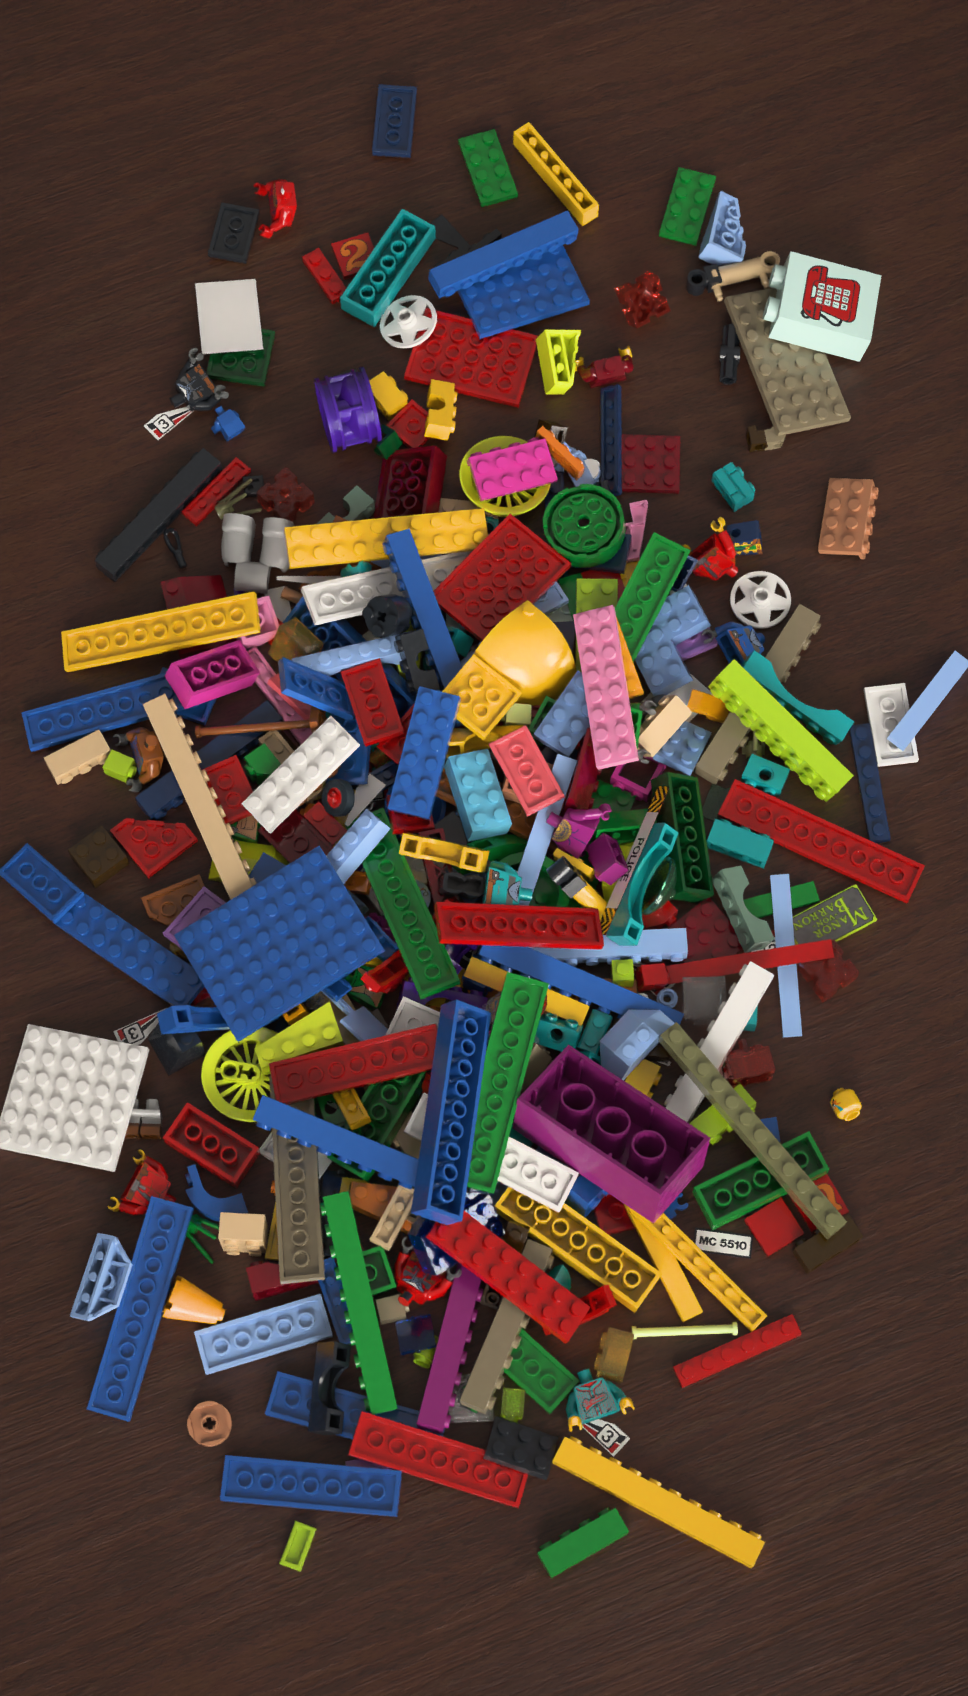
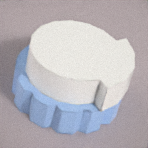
(593, 466)

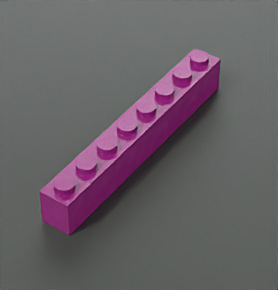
(450, 1352)

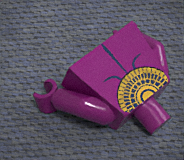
(576, 828)

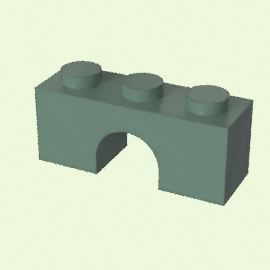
(357, 503)

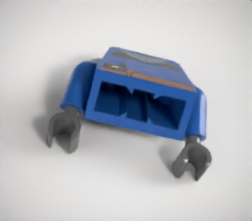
(736, 640)

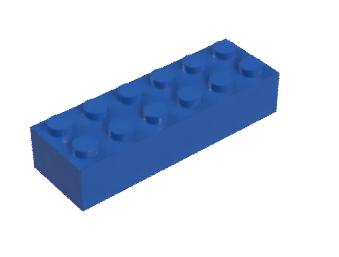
(424, 753)

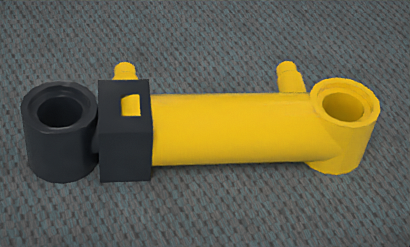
(575, 886)

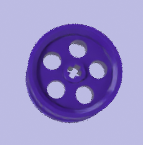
(348, 409)

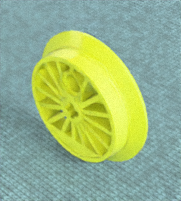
(470, 490)
(215, 1055)

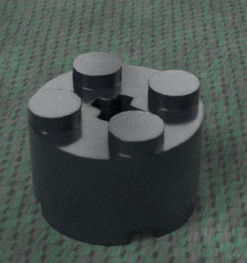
(387, 615)

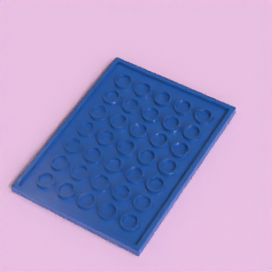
(279, 943)

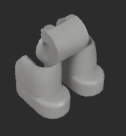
(238, 545)

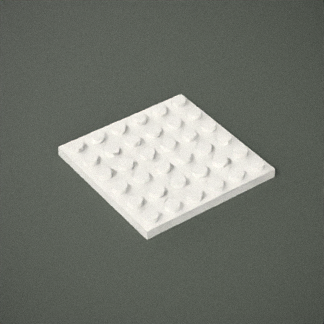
(71, 1097)

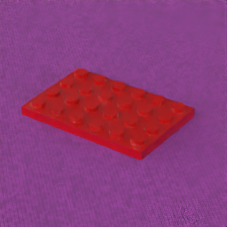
(481, 368)
(500, 577)

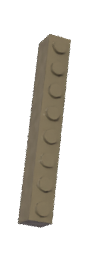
(500, 1341)

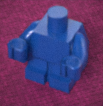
(228, 423)

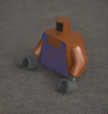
(146, 754)

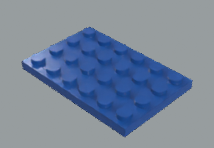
(524, 294)

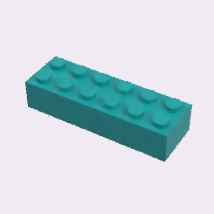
(388, 267)

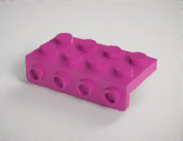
(512, 469)

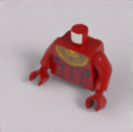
(281, 202)

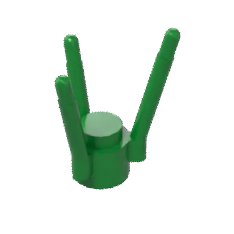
(194, 1226)

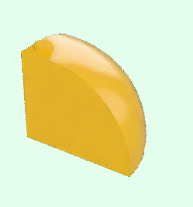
(529, 654)

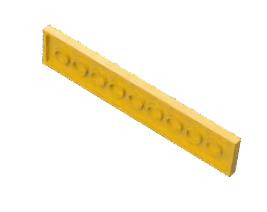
(363, 539)
(160, 632)

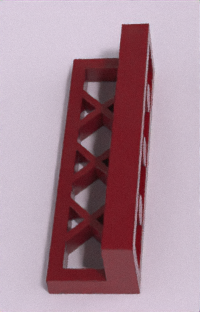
(430, 872)

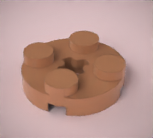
(199, 1416)

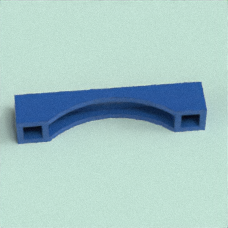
(191, 1019)

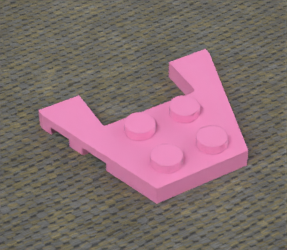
(634, 528)

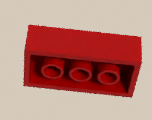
(211, 1145)

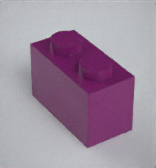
(607, 859)

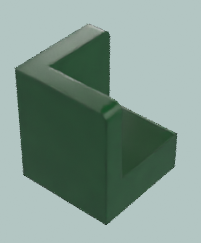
(389, 443)

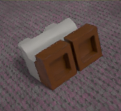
(151, 1121)

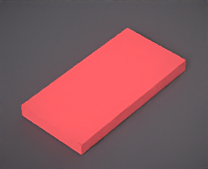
(526, 770)

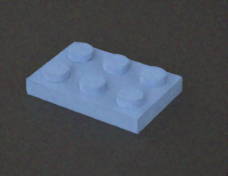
(684, 748)

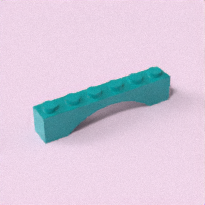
(828, 723)
(627, 921)

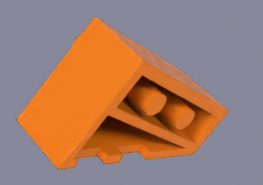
(373, 1200)

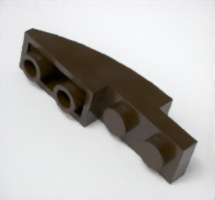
(516, 1237)

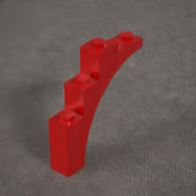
(390, 973)

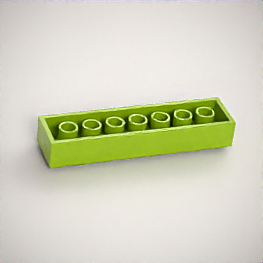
(780, 731)

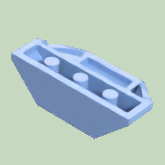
(632, 1040)
(103, 1279)

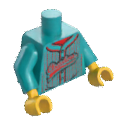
(594, 1400)

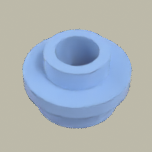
(670, 993)

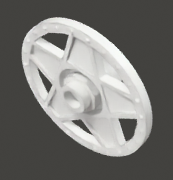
(408, 321)
(760, 599)

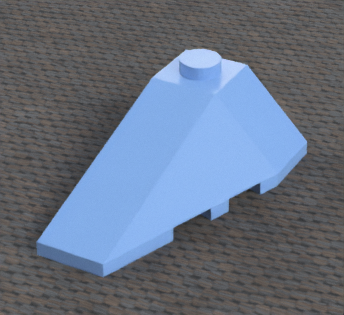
(723, 235)

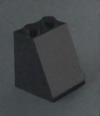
(176, 1049)

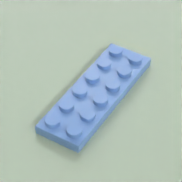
(263, 1334)

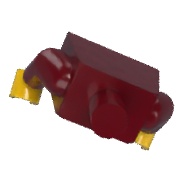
(606, 370)

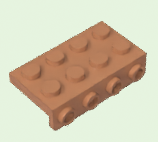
(848, 517)

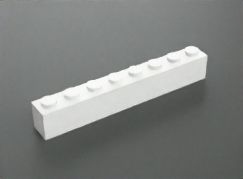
(722, 1035)

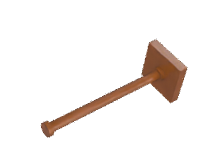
(316, 719)

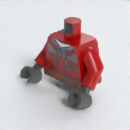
(416, 1284)

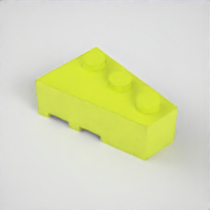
(557, 359)

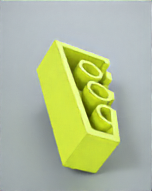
(309, 1035)

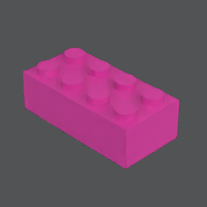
(212, 674)

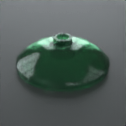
(661, 886)

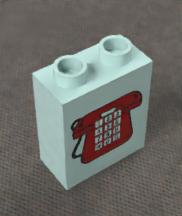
(822, 305)

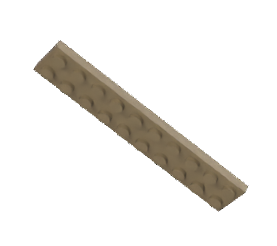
(298, 1205)

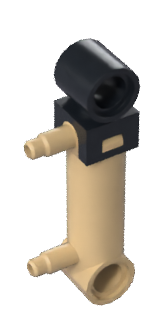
(715, 277)

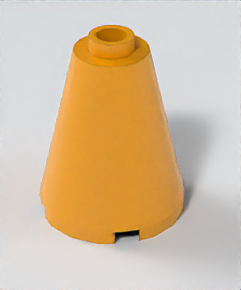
(192, 1304)

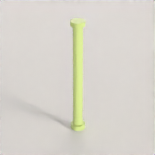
(685, 1330)

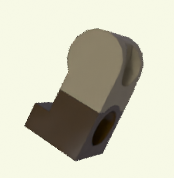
(763, 439)

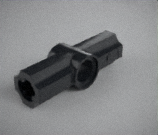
(729, 355)

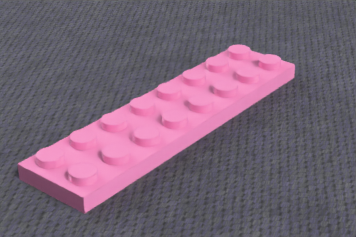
(605, 687)

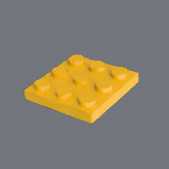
(483, 696)

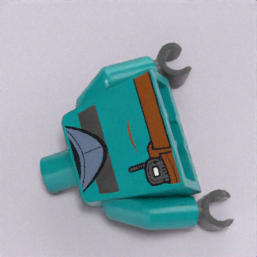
(504, 885)

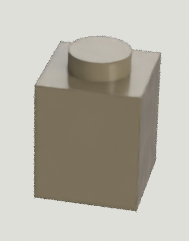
(391, 1309)

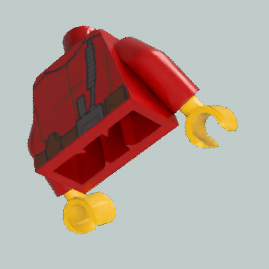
(715, 554)
(147, 1181)

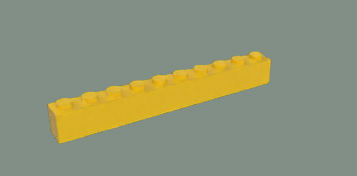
(658, 1502)

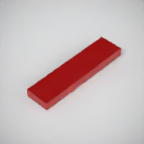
(216, 491)

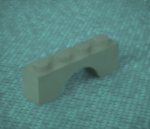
(750, 930)

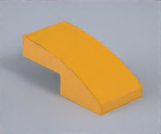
(708, 705)

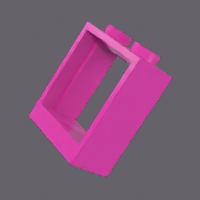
(640, 792)

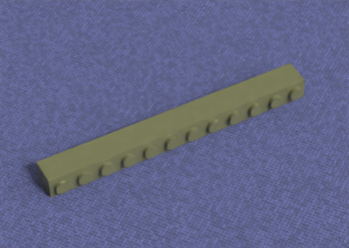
(752, 1131)

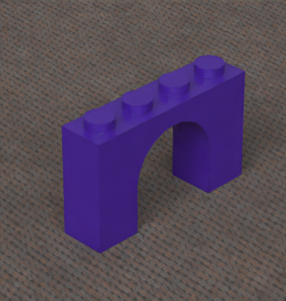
(473, 998)

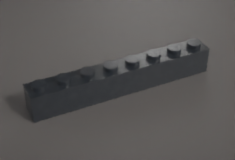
(157, 515)

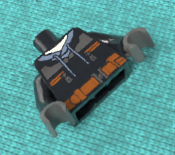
(196, 387)

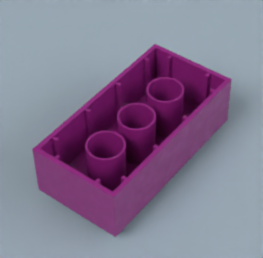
(611, 1133)

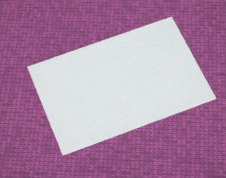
(228, 316)

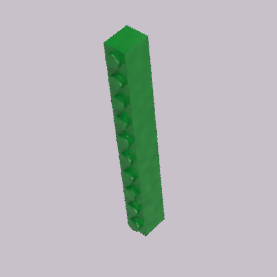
(360, 1303)

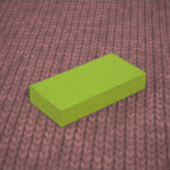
(298, 1546)

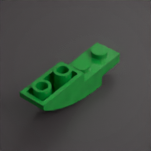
(499, 848)

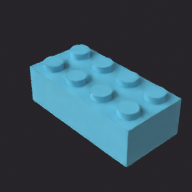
(477, 795)

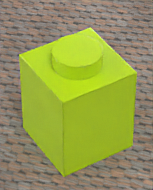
(119, 766)
(622, 972)

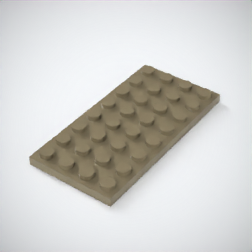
(791, 378)

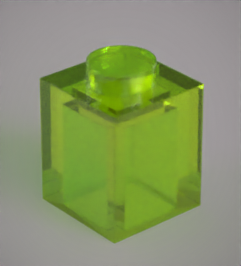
(512, 1404)

